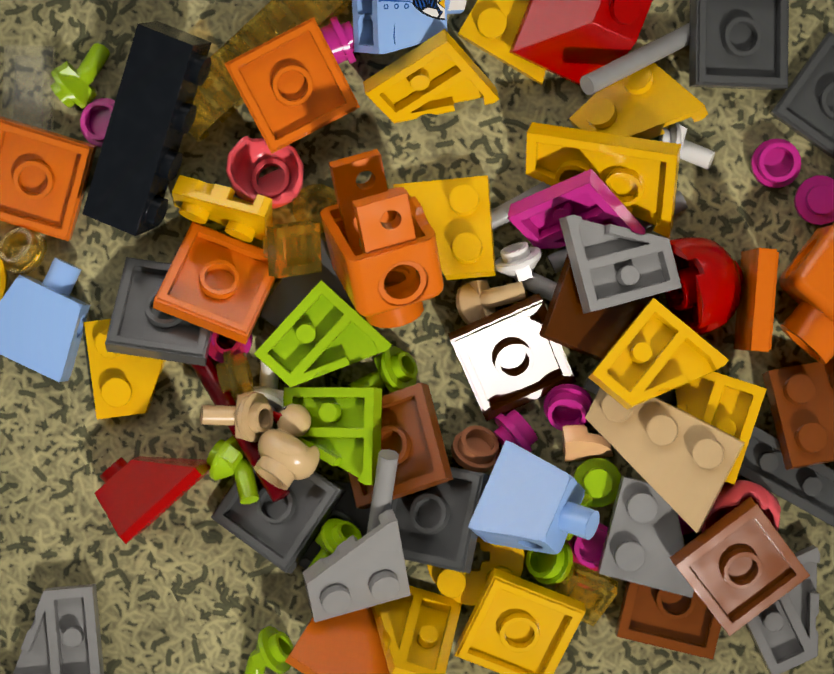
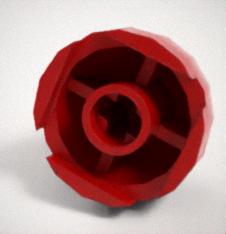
(708, 282)

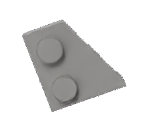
(617, 264)
(642, 539)
(359, 573)
(787, 628)
(64, 634)

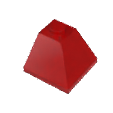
(578, 34)
(145, 489)

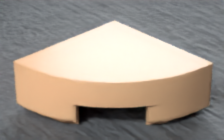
(581, 445)

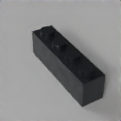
(147, 128)

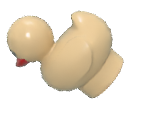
(282, 453)

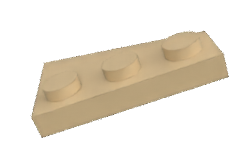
(670, 450)

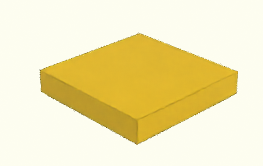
(519, 626)

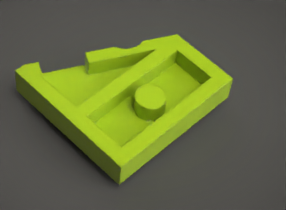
(319, 338)
(343, 426)

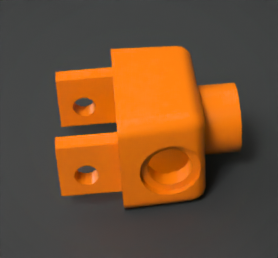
(398, 249)
(811, 284)

